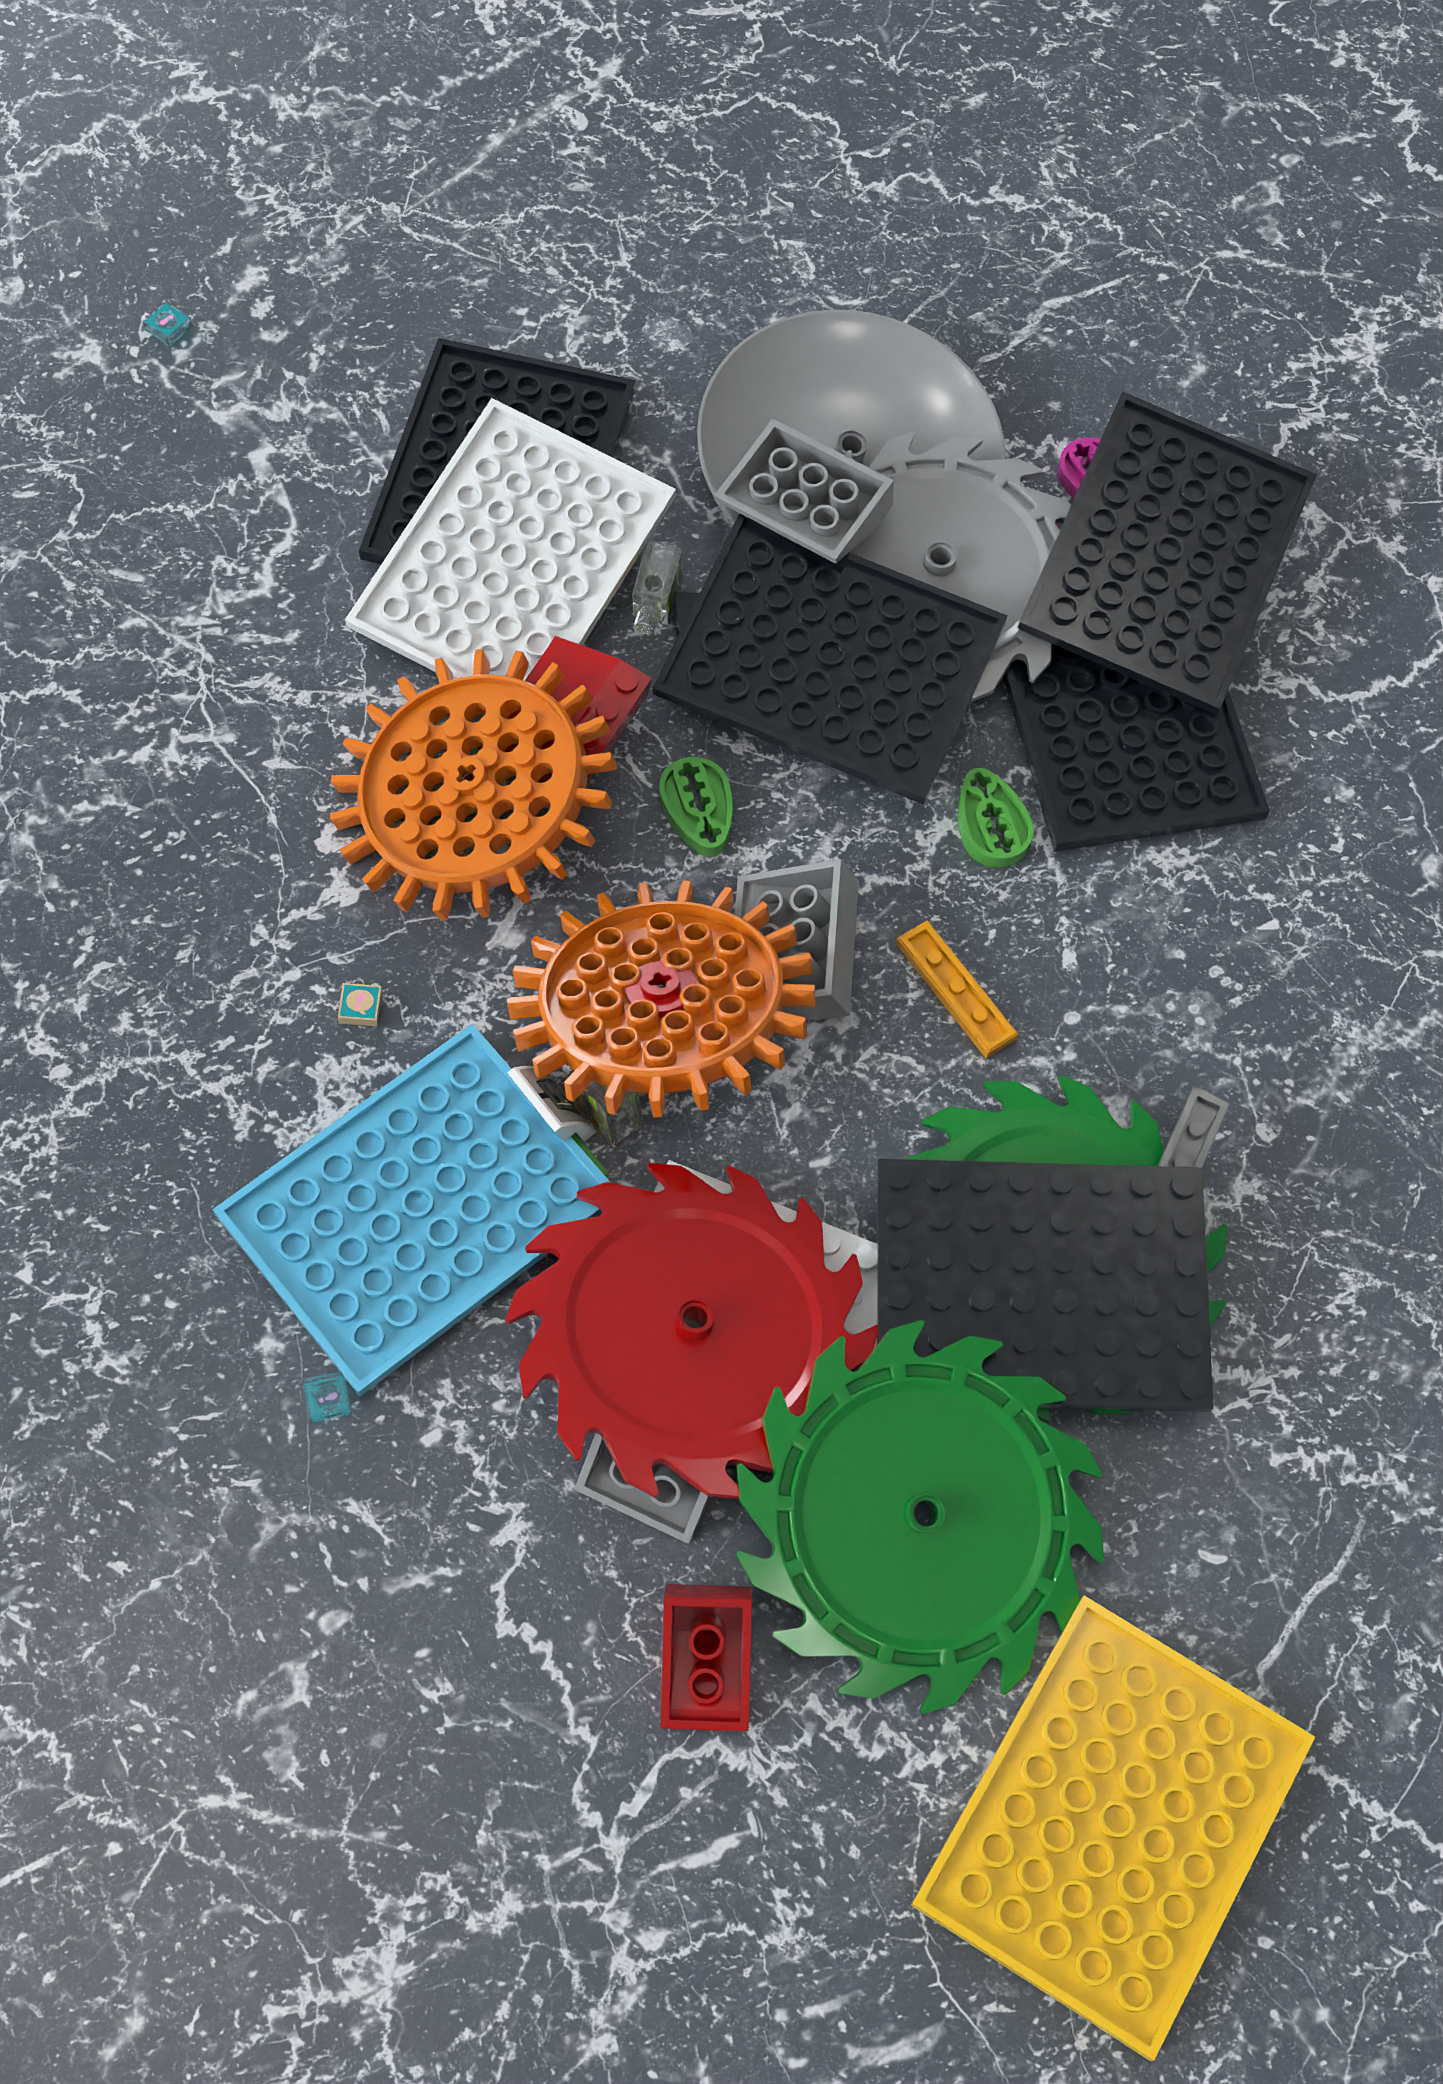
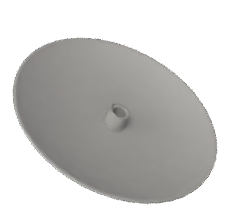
(846, 384)

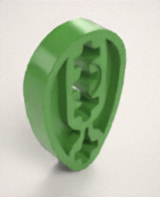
(714, 796)
(976, 828)

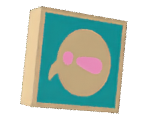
(360, 1004)

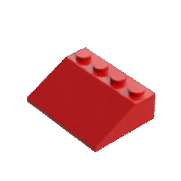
(611, 682)

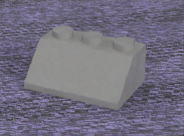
(673, 1511)

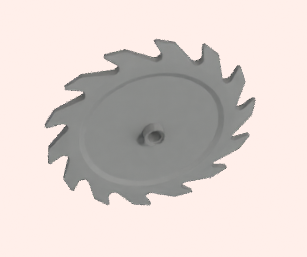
(981, 530)

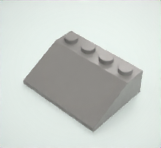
(807, 492)
(823, 909)

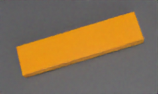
(956, 989)

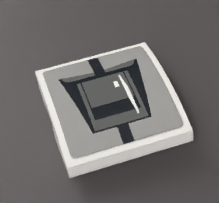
(552, 1103)

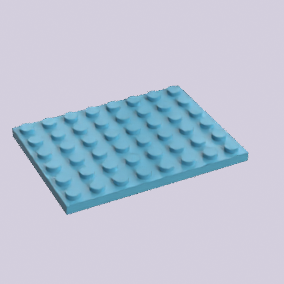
(410, 1208)

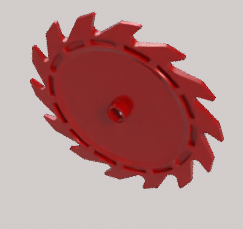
(621, 1337)

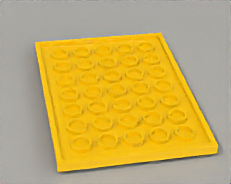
(1115, 1826)

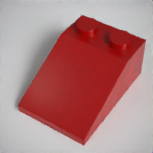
(706, 1657)

